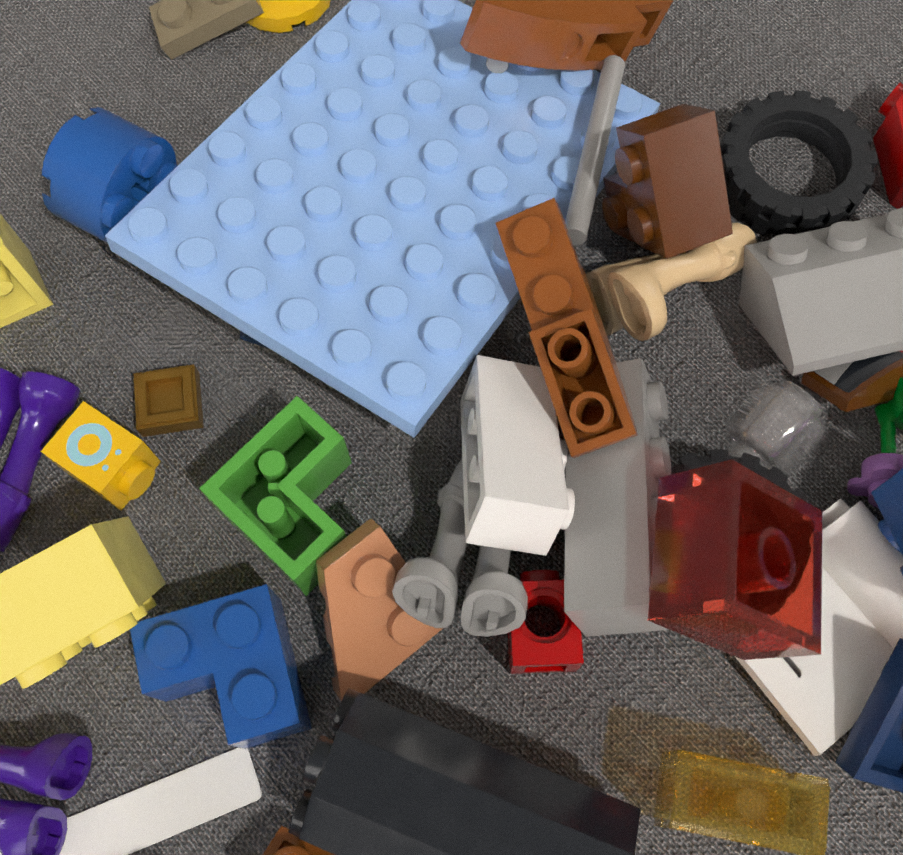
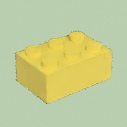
(73, 596)

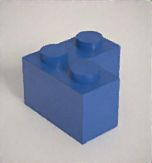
(230, 645)

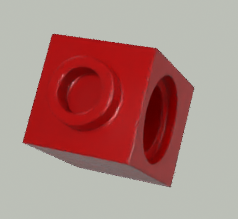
(545, 654)

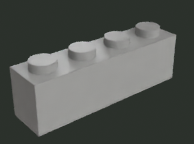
(615, 517)

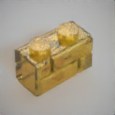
(742, 802)

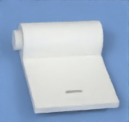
(857, 631)

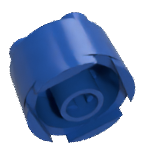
(103, 170)

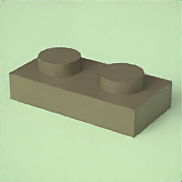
(190, 23)

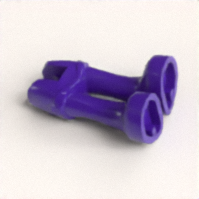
(43, 405)
(48, 769)

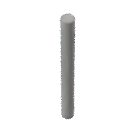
(594, 149)

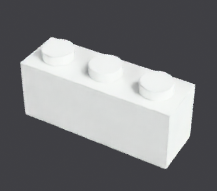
(512, 459)

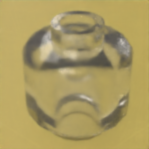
(776, 425)

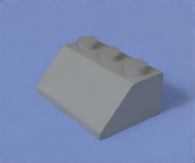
(828, 292)

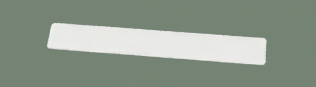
(164, 807)

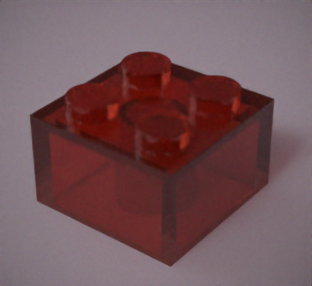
(737, 563)

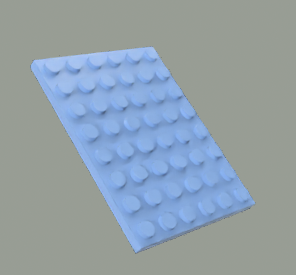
(364, 199)

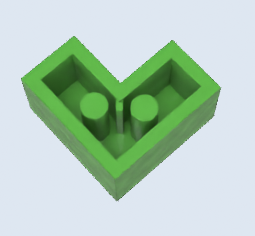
(272, 489)

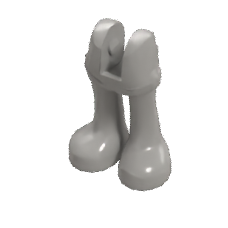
(430, 585)

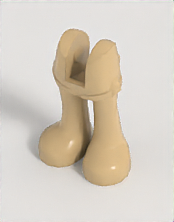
(634, 290)

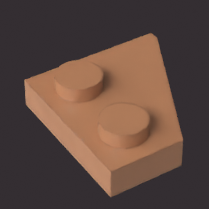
(361, 616)

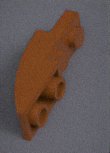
(561, 31)
(566, 330)

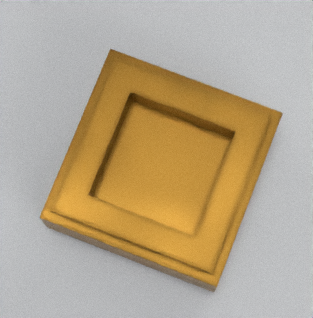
(168, 400)

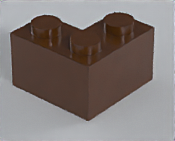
(669, 182)

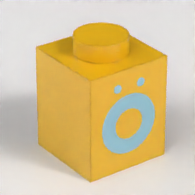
(103, 456)

